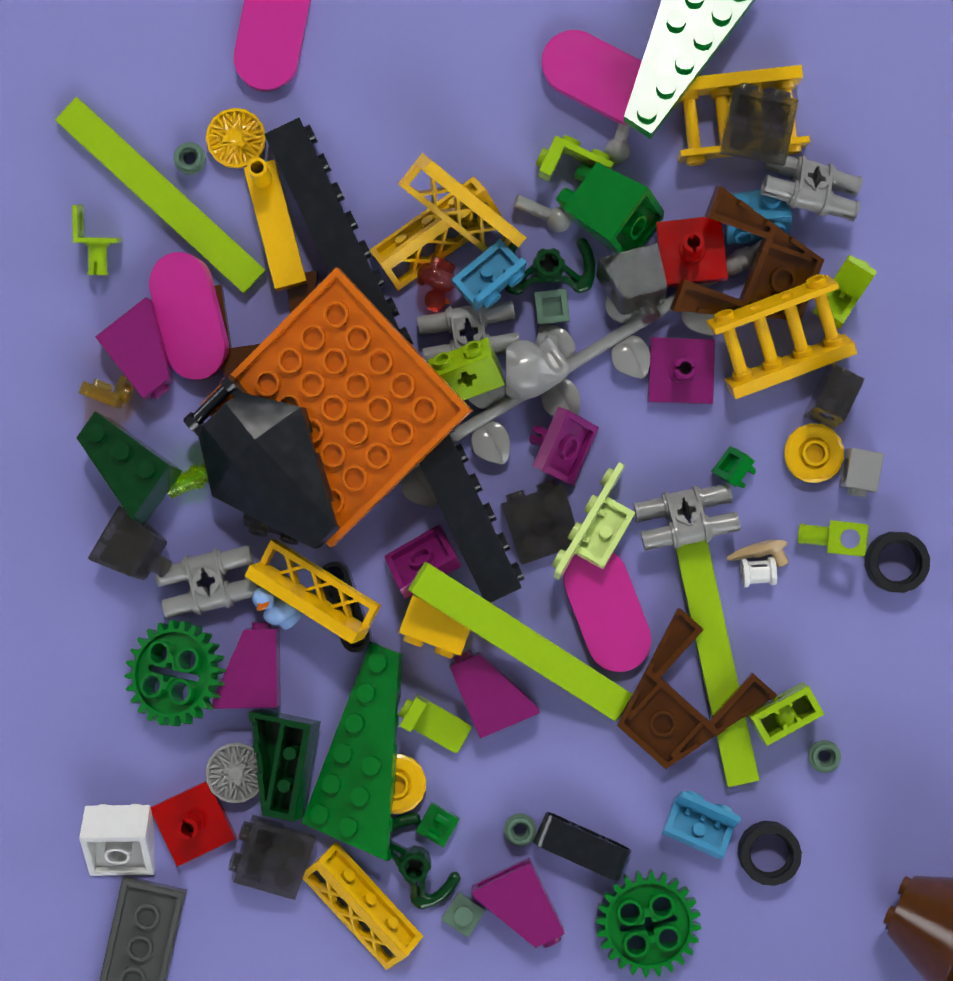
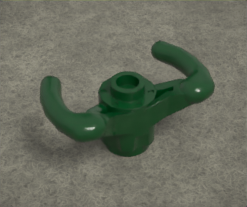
(549, 267)
(415, 866)

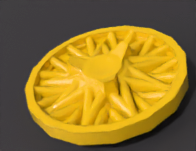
(235, 137)
(813, 453)
(409, 784)

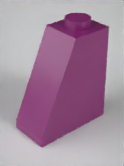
(138, 350)
(253, 670)
(489, 694)
(521, 903)

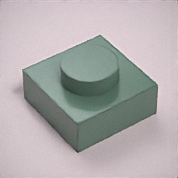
(551, 307)
(463, 914)

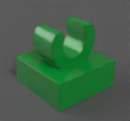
(733, 467)
(437, 824)

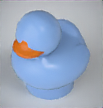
(276, 611)

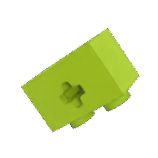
(470, 368)
(785, 713)

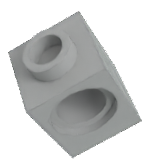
(861, 471)

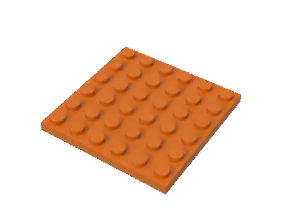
(365, 391)

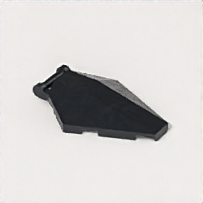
(265, 462)

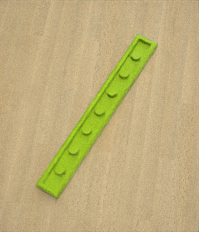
(160, 195)
(519, 641)
(716, 659)

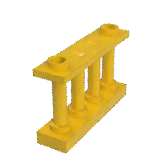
(719, 88)
(804, 356)

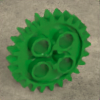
(168, 703)
(653, 952)

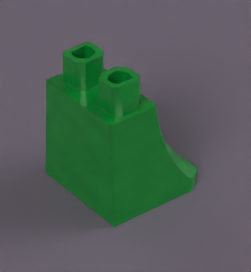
(612, 207)

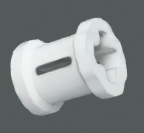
(758, 572)

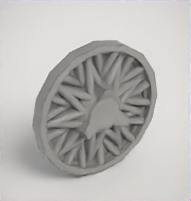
(233, 773)

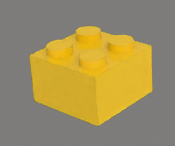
(433, 627)

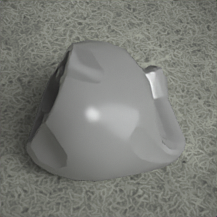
(534, 367)

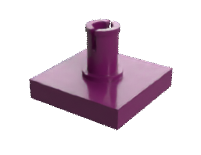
(681, 370)
(563, 445)
(428, 547)

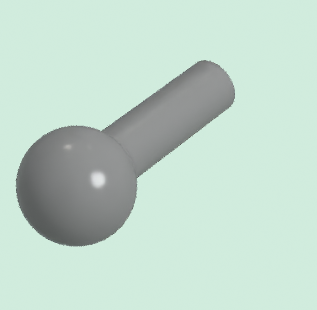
(618, 147)
(555, 218)

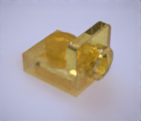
(102, 391)

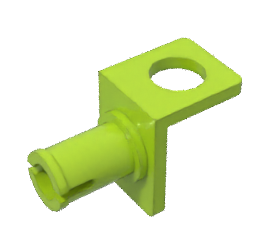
(96, 245)
(831, 537)

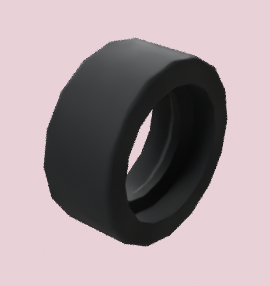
(919, 573)
(794, 853)

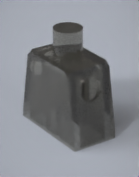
(634, 281)
(833, 396)
(131, 547)

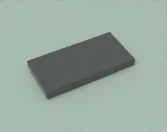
(143, 931)

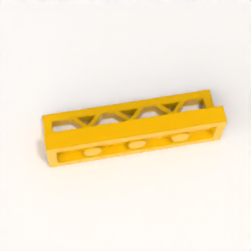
(462, 194)
(423, 229)
(308, 602)
(365, 904)

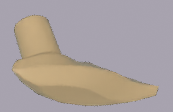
(761, 549)

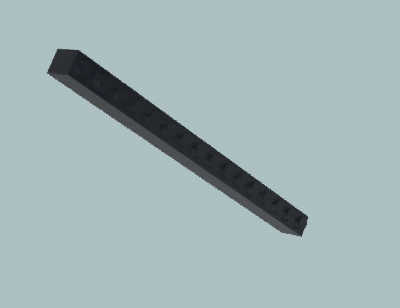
(444, 465)

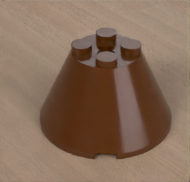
(924, 925)

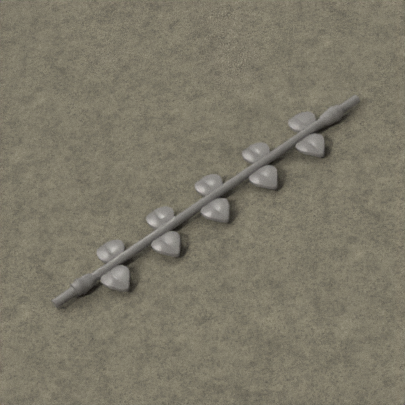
(628, 355)

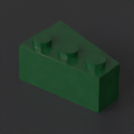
(128, 466)
(284, 760)

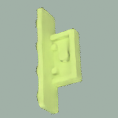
(601, 529)

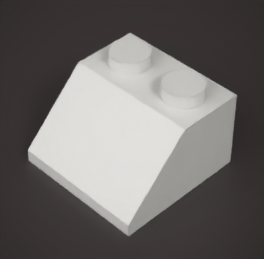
(118, 840)

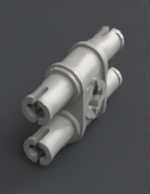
(813, 186)
(455, 322)
(693, 502)
(199, 597)

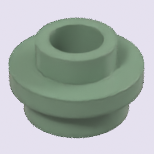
(186, 149)
(833, 760)
(525, 838)

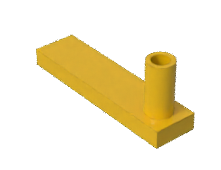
(275, 224)

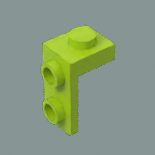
(570, 146)
(852, 281)
(434, 723)

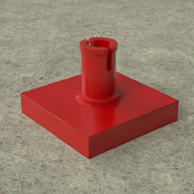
(692, 250)
(193, 823)

